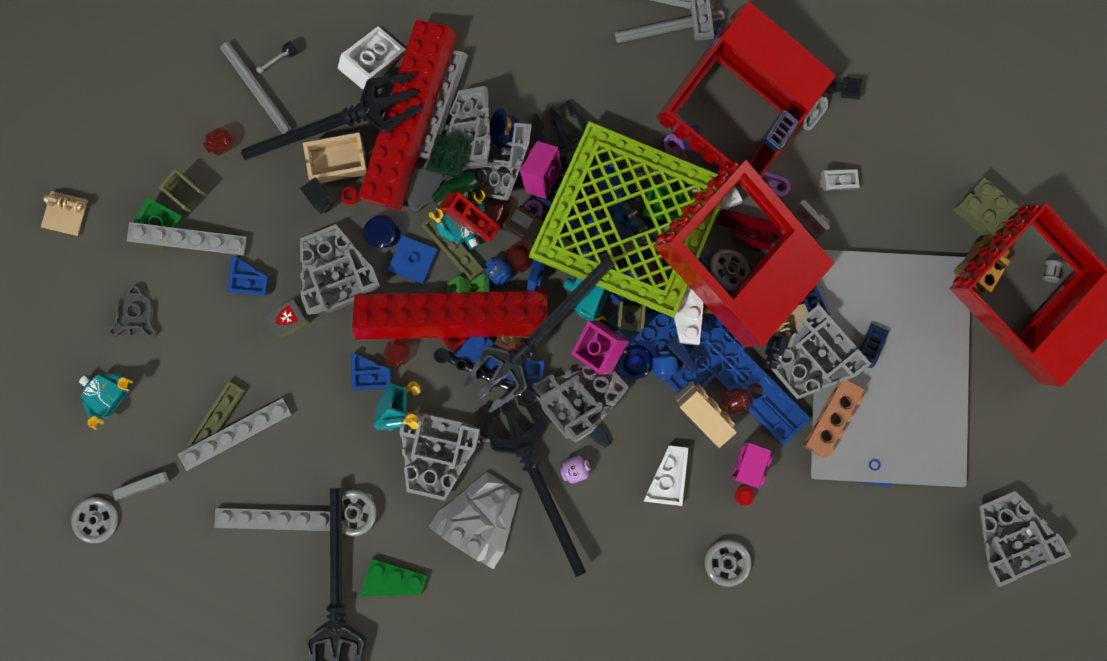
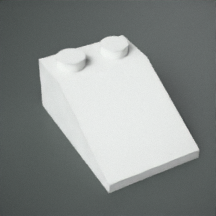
(370, 57)

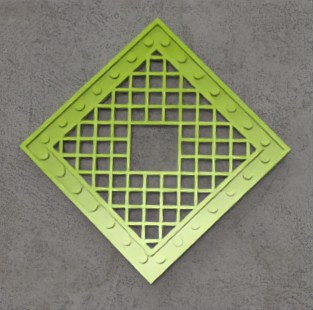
(615, 281)

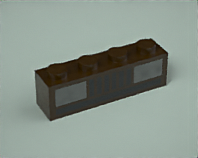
(528, 227)

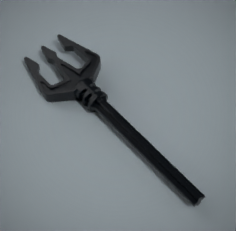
(369, 110)
(566, 151)
(513, 361)
(522, 445)
(336, 630)

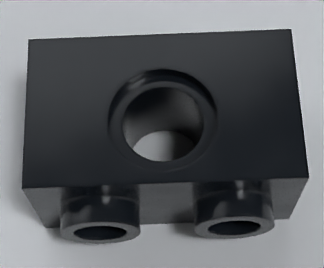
(318, 196)

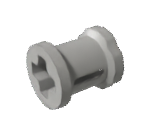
(1052, 271)

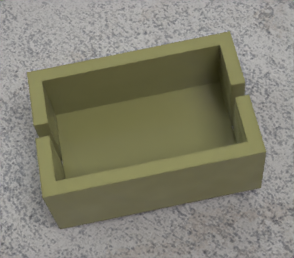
(986, 209)

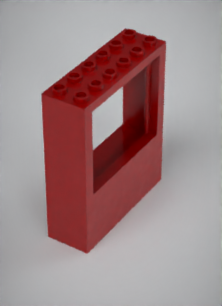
(764, 61)
(776, 282)
(1069, 323)

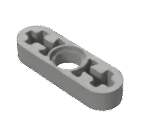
(140, 486)

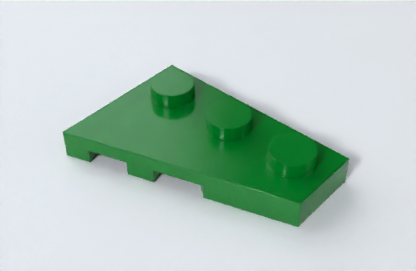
(391, 580)

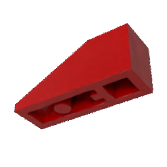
(469, 216)

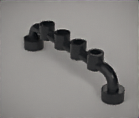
(632, 215)
(443, 356)

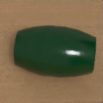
(464, 185)

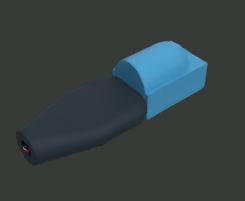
(600, 436)

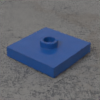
(412, 259)

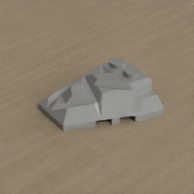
(471, 122)
(504, 164)
(332, 271)
(818, 356)
(579, 399)
(436, 453)
(479, 519)
(1017, 539)

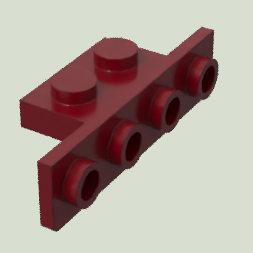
(750, 229)

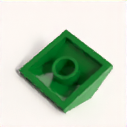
(668, 203)
(157, 214)

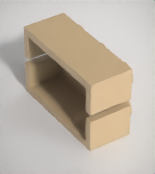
(336, 158)
(706, 413)

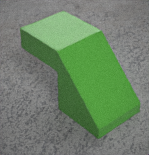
(461, 284)

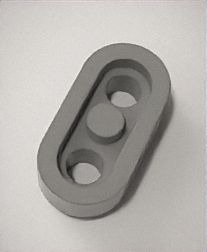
(815, 114)

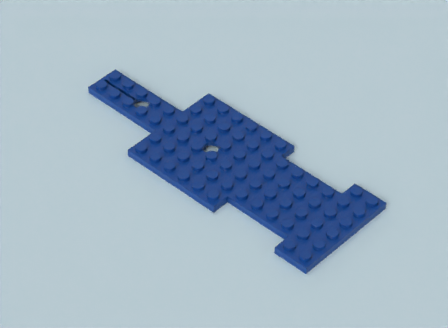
(719, 351)

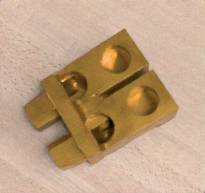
(990, 279)

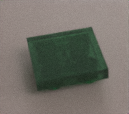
(448, 155)

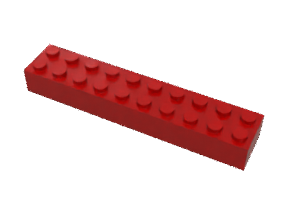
(398, 150)
(448, 314)

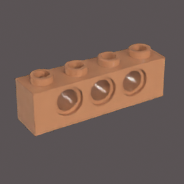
(814, 441)

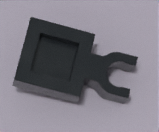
(849, 88)
(774, 350)

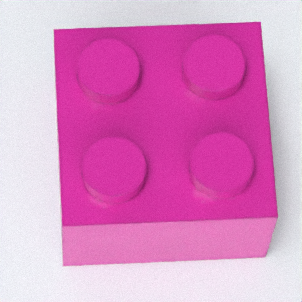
(541, 169)
(599, 347)
(751, 465)

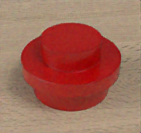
(349, 195)
(744, 496)

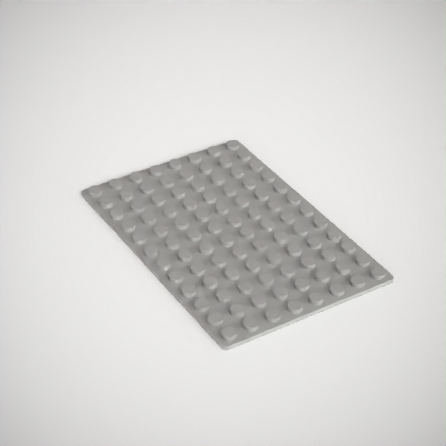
(918, 389)

